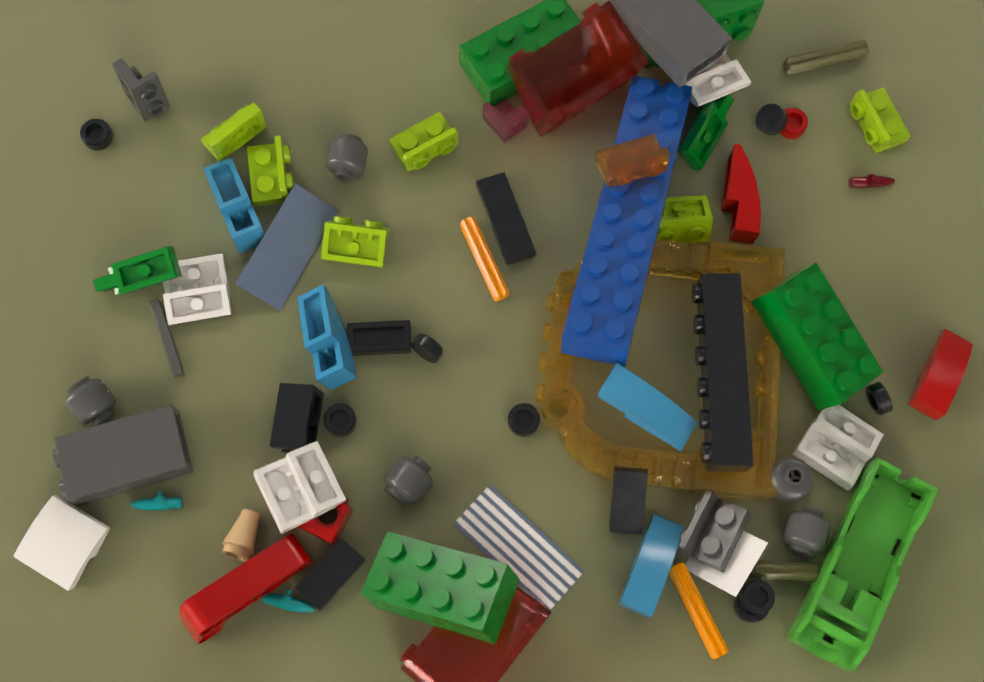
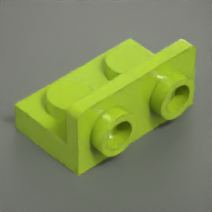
(878, 119)
(235, 132)
(424, 142)
(269, 173)
(686, 220)
(354, 242)

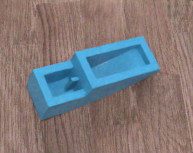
(234, 204)
(326, 338)
(647, 407)
(651, 566)

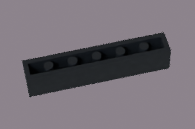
(723, 373)

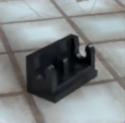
(296, 416)

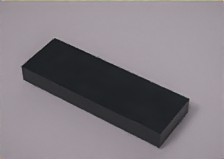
(505, 218)

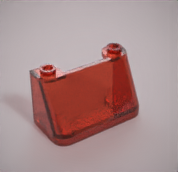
(576, 68)
(460, 658)

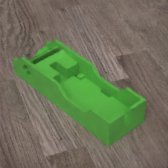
(861, 563)

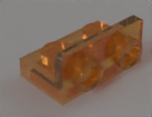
(631, 160)

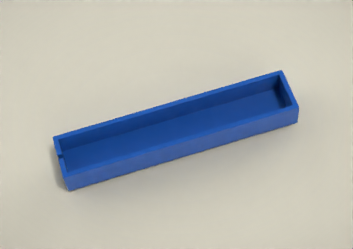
(625, 231)

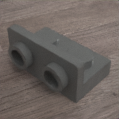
(144, 93)
(713, 531)

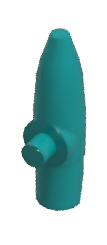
(158, 503)
(287, 602)

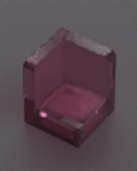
(505, 119)

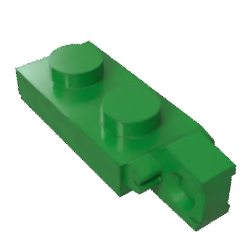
(706, 132)
(140, 272)

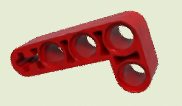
(224, 598)

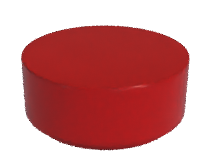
(796, 123)

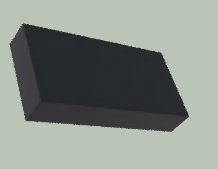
(379, 337)
(628, 500)
(330, 574)

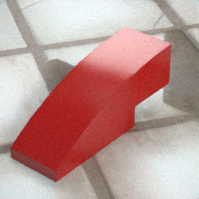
(741, 198)
(941, 375)

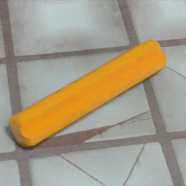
(484, 259)
(698, 611)

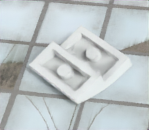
(718, 81)
(199, 292)
(838, 445)
(299, 487)
(61, 542)

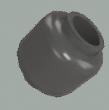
(347, 157)
(90, 401)
(408, 480)
(797, 485)
(806, 532)

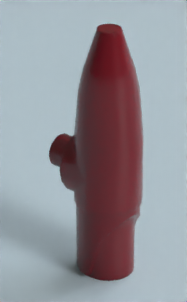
(870, 181)

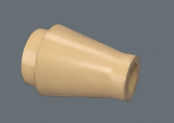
(242, 536)

